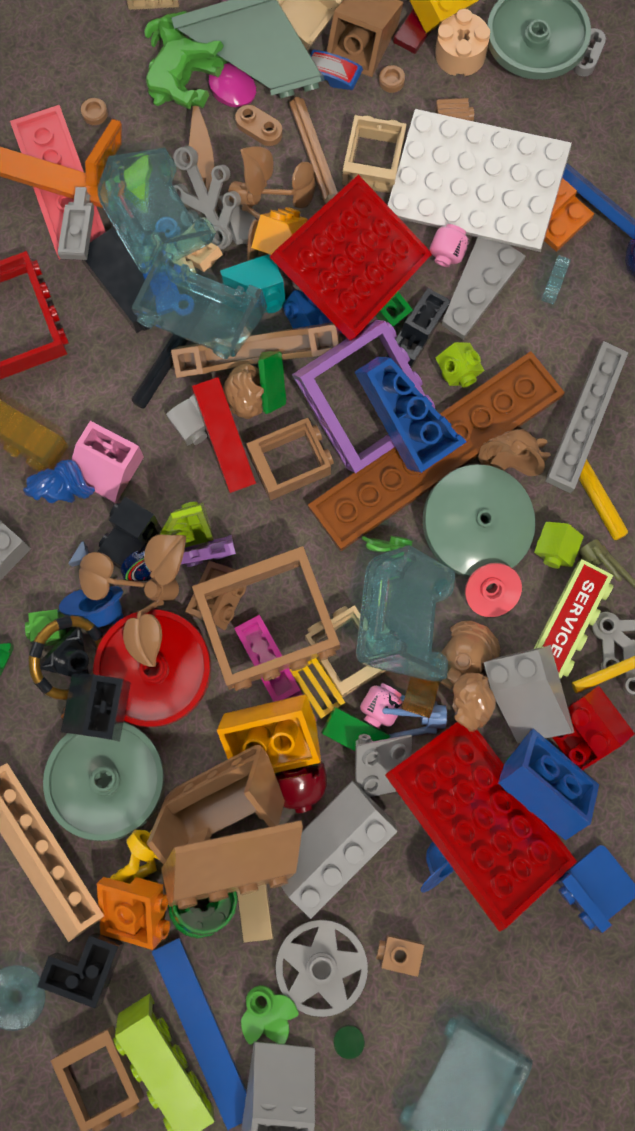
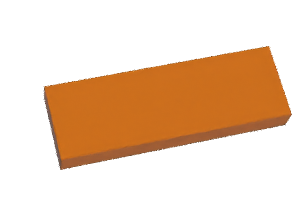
(106, 146)

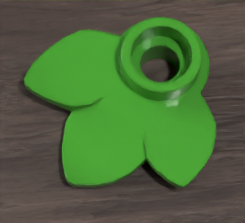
(384, 546)
(267, 1019)

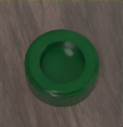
(349, 1041)

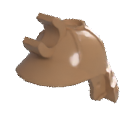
(515, 450)
(468, 650)

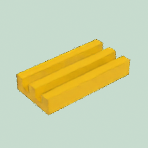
(321, 713)

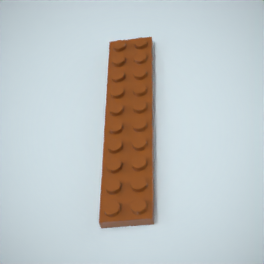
(388, 486)

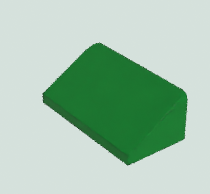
(272, 380)

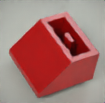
(596, 727)

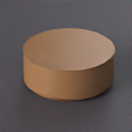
(392, 79)
(94, 111)

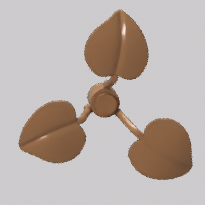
(258, 170)
(163, 558)

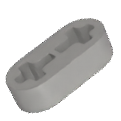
(592, 53)

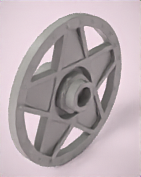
(322, 968)

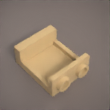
(309, 17)

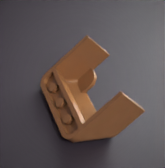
(217, 800)

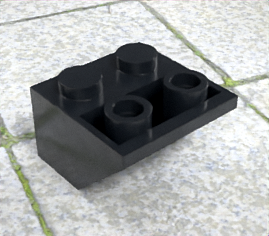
(96, 706)

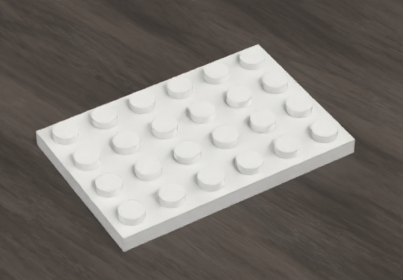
(479, 178)

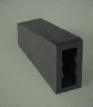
(116, 273)

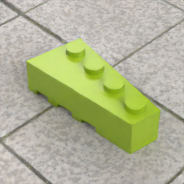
(162, 1068)

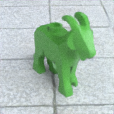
(176, 62)

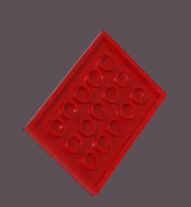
(351, 257)
(481, 830)

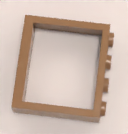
(250, 575)

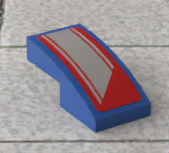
(337, 70)

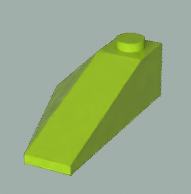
(191, 522)

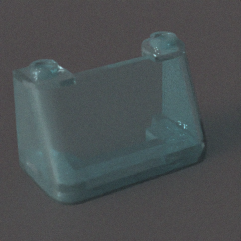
(147, 208)
(198, 307)
(400, 613)
(471, 1083)

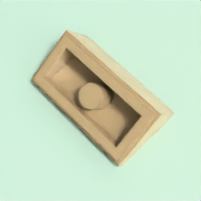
(256, 915)

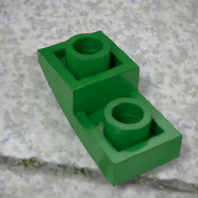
(347, 728)

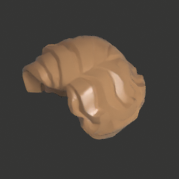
(243, 391)
(473, 701)

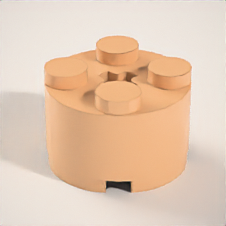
(462, 43)

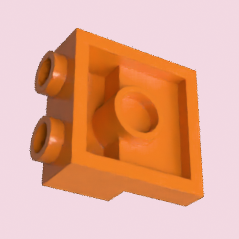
(567, 217)
(133, 911)

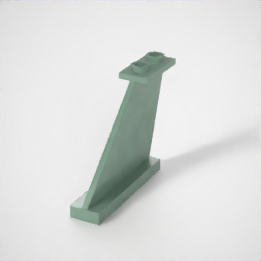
(257, 41)

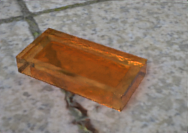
(420, 696)

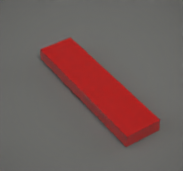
(223, 434)

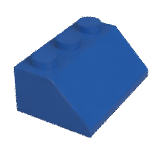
(550, 785)

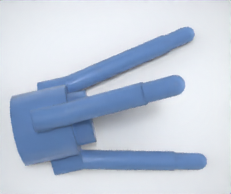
(437, 720)

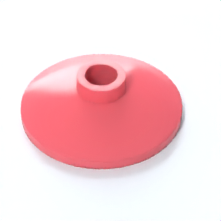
(498, 599)

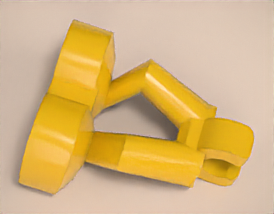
(139, 851)

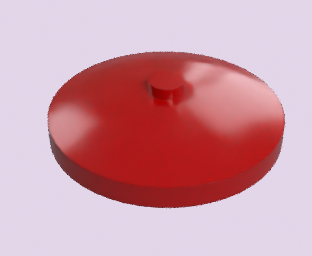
(170, 688)

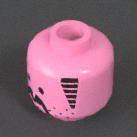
(449, 245)
(378, 699)

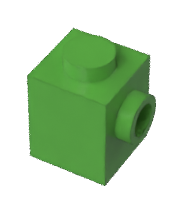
(39, 620)

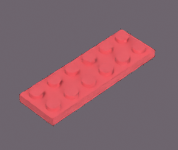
(48, 138)

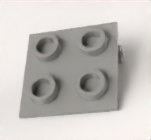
(377, 759)

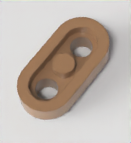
(257, 125)

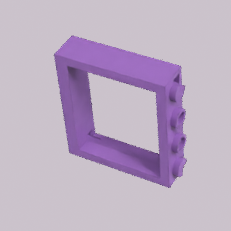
(320, 406)

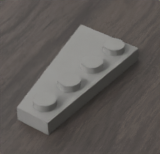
(483, 278)

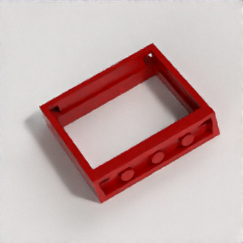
(17, 266)

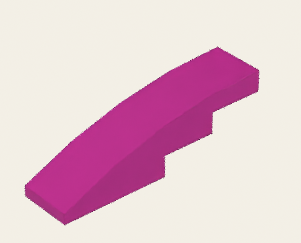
(262, 649)

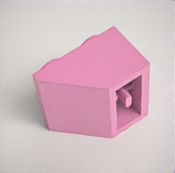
(106, 460)

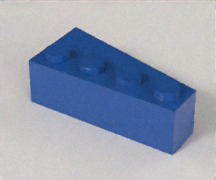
(407, 415)

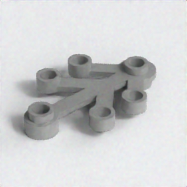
(207, 200)
(616, 635)

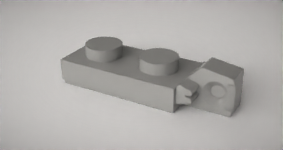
(76, 227)

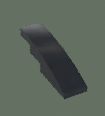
(422, 324)

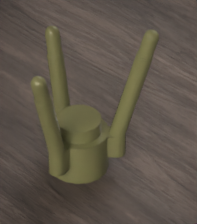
(598, 555)

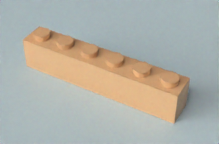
(44, 860)

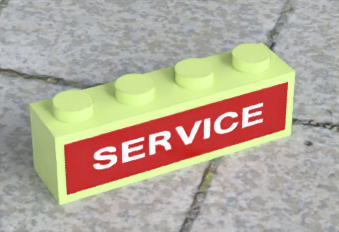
(574, 613)

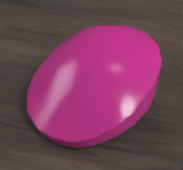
(233, 86)

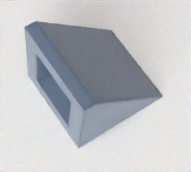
(81, 551)

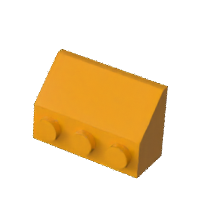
(276, 228)
(281, 727)

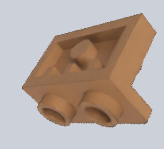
(222, 606)

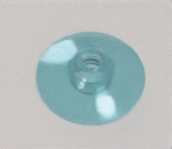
(19, 1014)

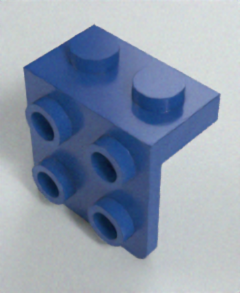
(597, 888)

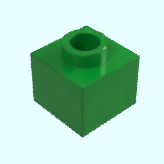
(399, 307)

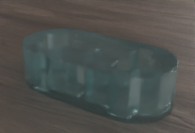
(556, 279)

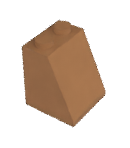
(364, 30)

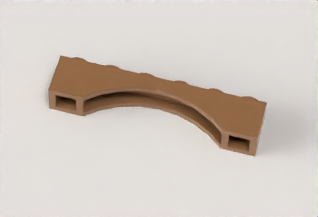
(292, 343)

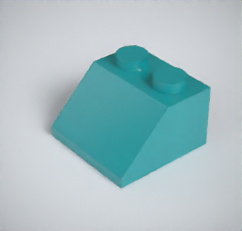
(260, 273)

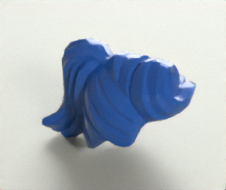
(59, 483)

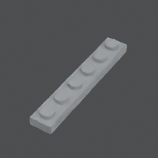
(586, 417)

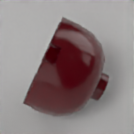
(302, 786)

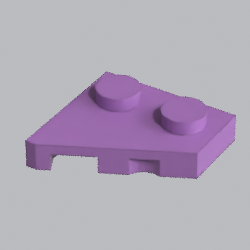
(214, 549)

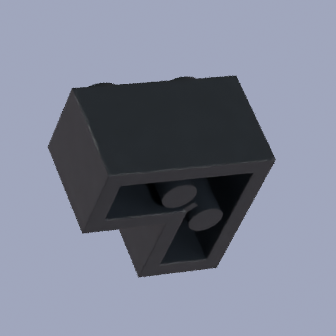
(131, 531)
(85, 979)

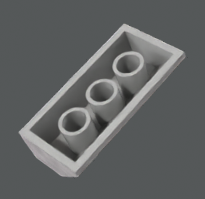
(337, 847)

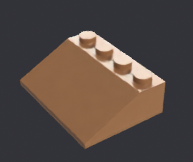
(232, 864)

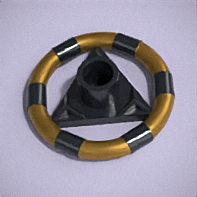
(65, 657)

